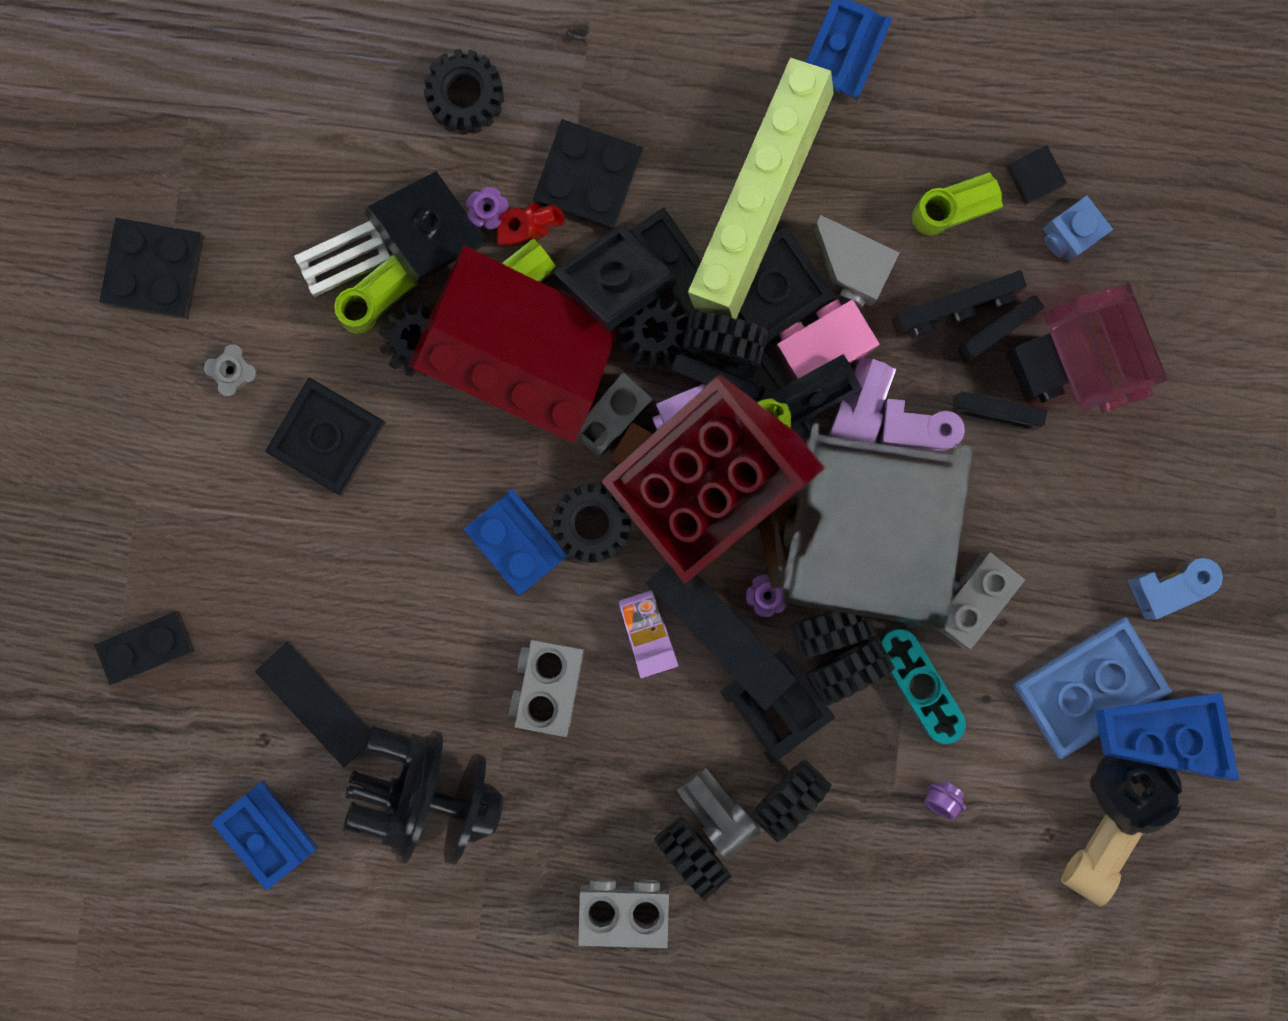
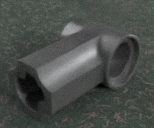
(723, 820)

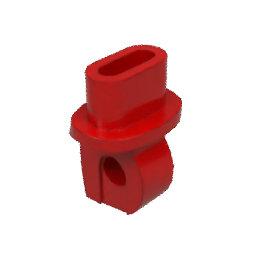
(534, 224)

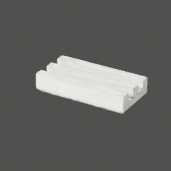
(331, 245)

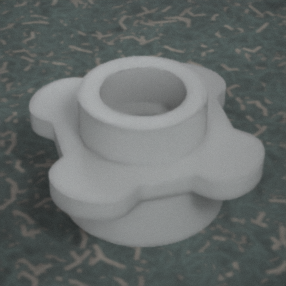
(230, 382)

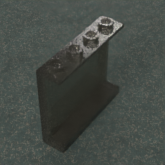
(877, 531)

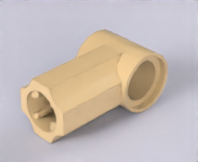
(1097, 867)

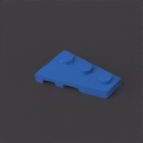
(1172, 734)

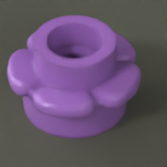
(476, 202)
(755, 597)
(945, 800)

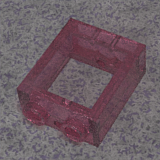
(1127, 340)

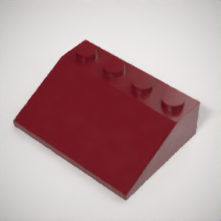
(514, 345)
(711, 476)

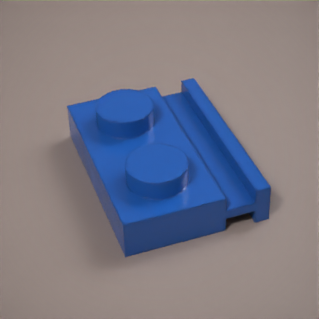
(849, 44)
(516, 542)
(264, 835)

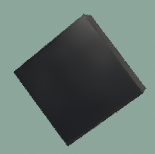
(1036, 175)

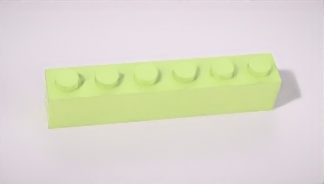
(762, 189)

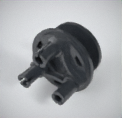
(410, 796)

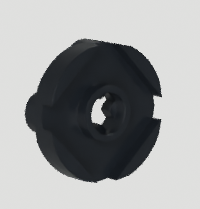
(1125, 807)

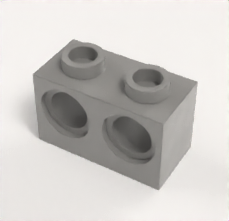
(980, 599)
(558, 689)
(623, 927)

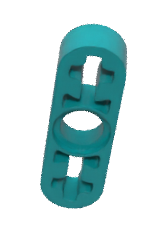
(948, 708)

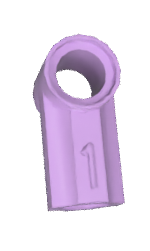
(860, 414)

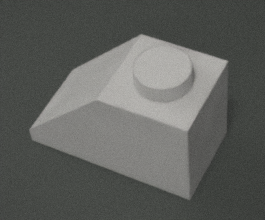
(853, 261)

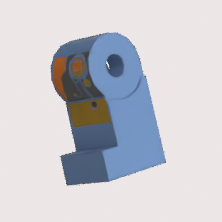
(1188, 584)

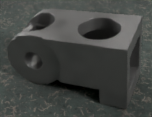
(614, 414)

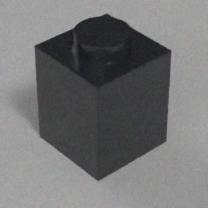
(1038, 369)

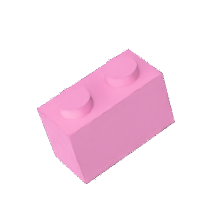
(836, 332)

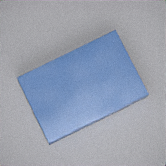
(1091, 676)

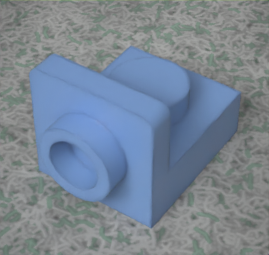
(1076, 229)

